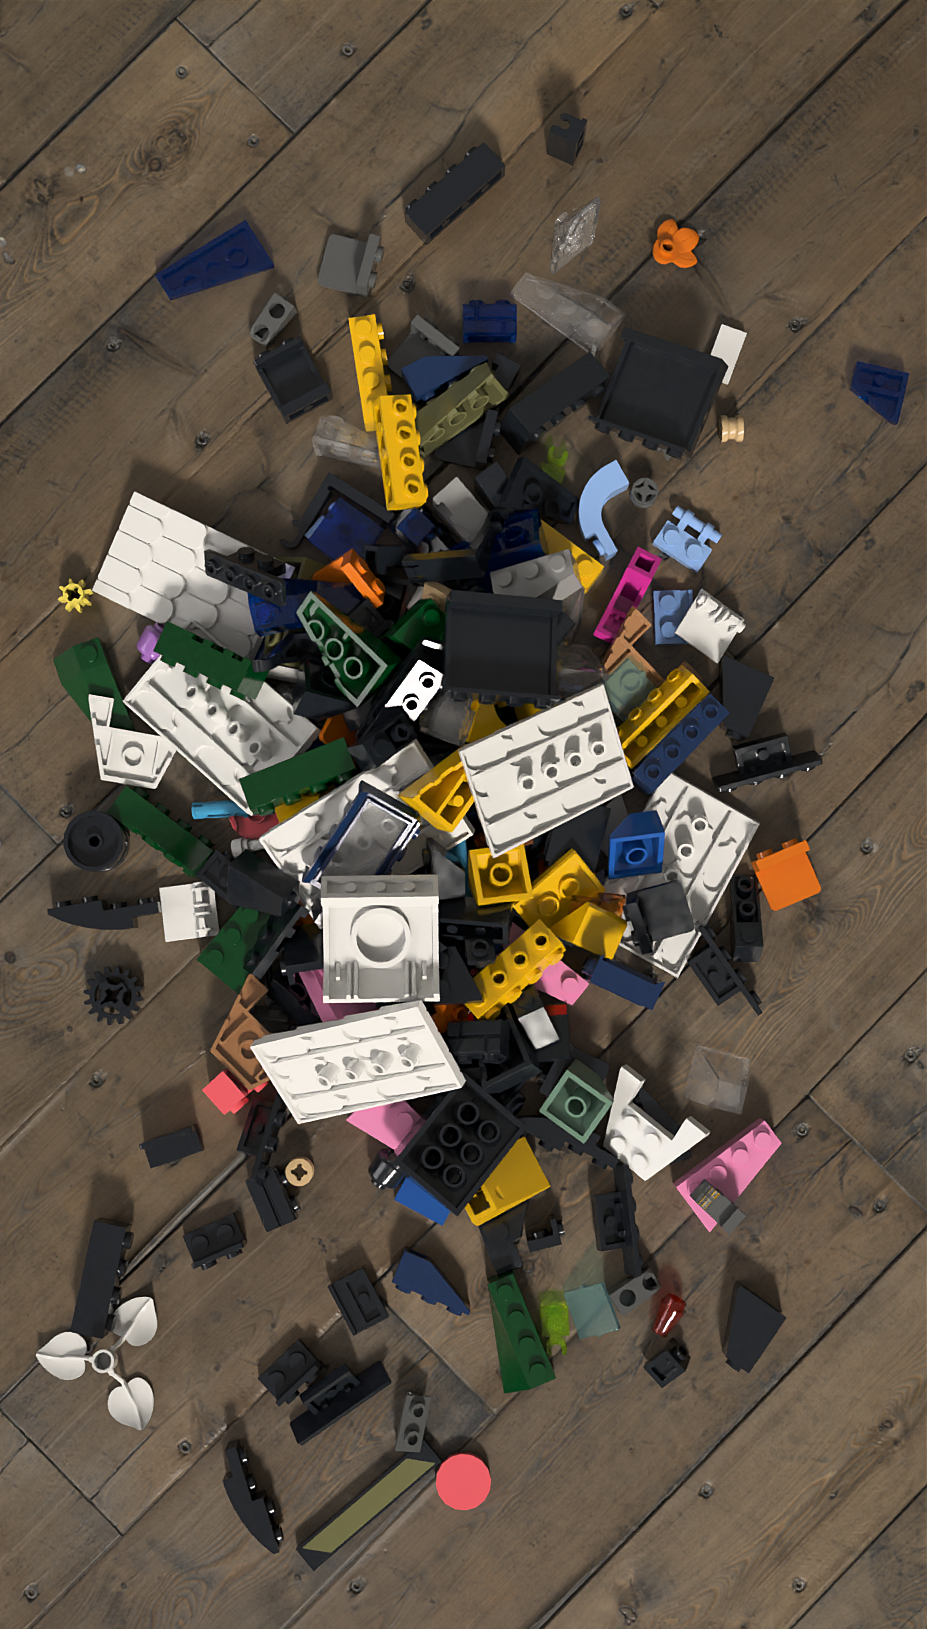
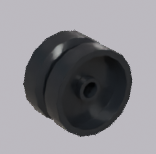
(96, 825)

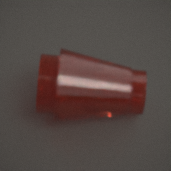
(668, 1314)

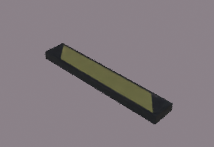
(367, 1505)

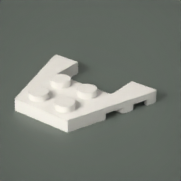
(126, 754)
(638, 1137)

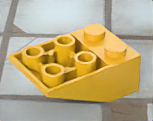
(510, 1183)

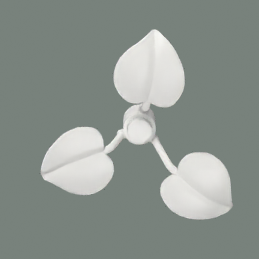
(65, 1357)

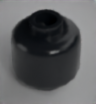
(382, 1172)

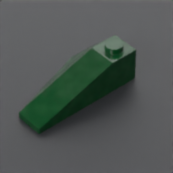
(353, 653)
(89, 670)

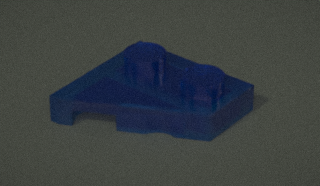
(880, 389)

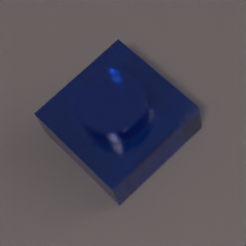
(416, 526)

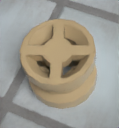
(731, 428)
(304, 1169)

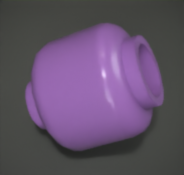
(148, 641)

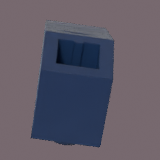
(436, 373)
(422, 1275)

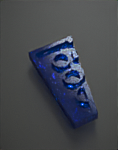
(220, 261)

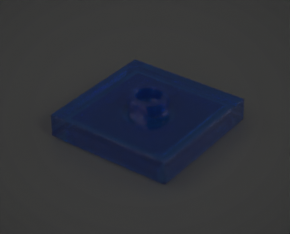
(343, 530)

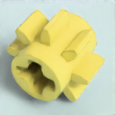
(75, 588)

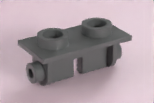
(272, 1016)
(412, 1422)

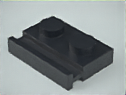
(358, 1301)

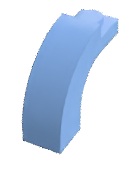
(599, 489)

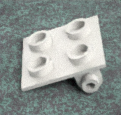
(709, 626)
(189, 911)

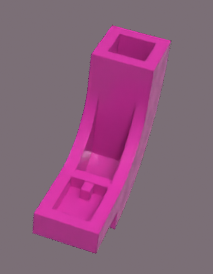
(628, 593)

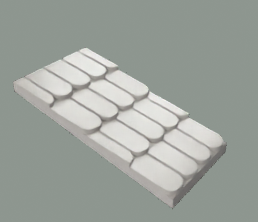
(162, 575)
(216, 729)
(546, 769)
(298, 837)
(700, 850)
(358, 1062)

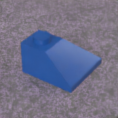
(636, 846)

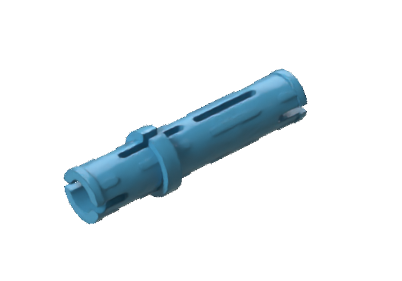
(218, 809)

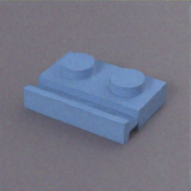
(668, 612)

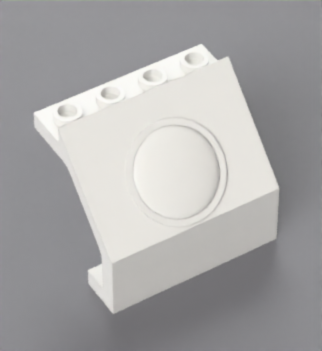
(380, 938)

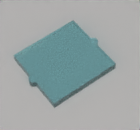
(627, 689)
(592, 1310)

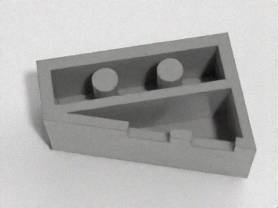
(460, 510)
(545, 577)

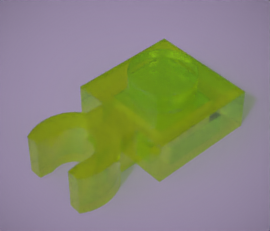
(552, 467)
(555, 1324)

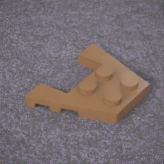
(621, 648)
(238, 1034)

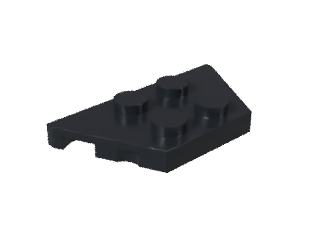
(455, 982)

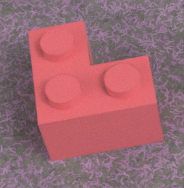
(229, 1092)

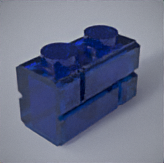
(489, 322)

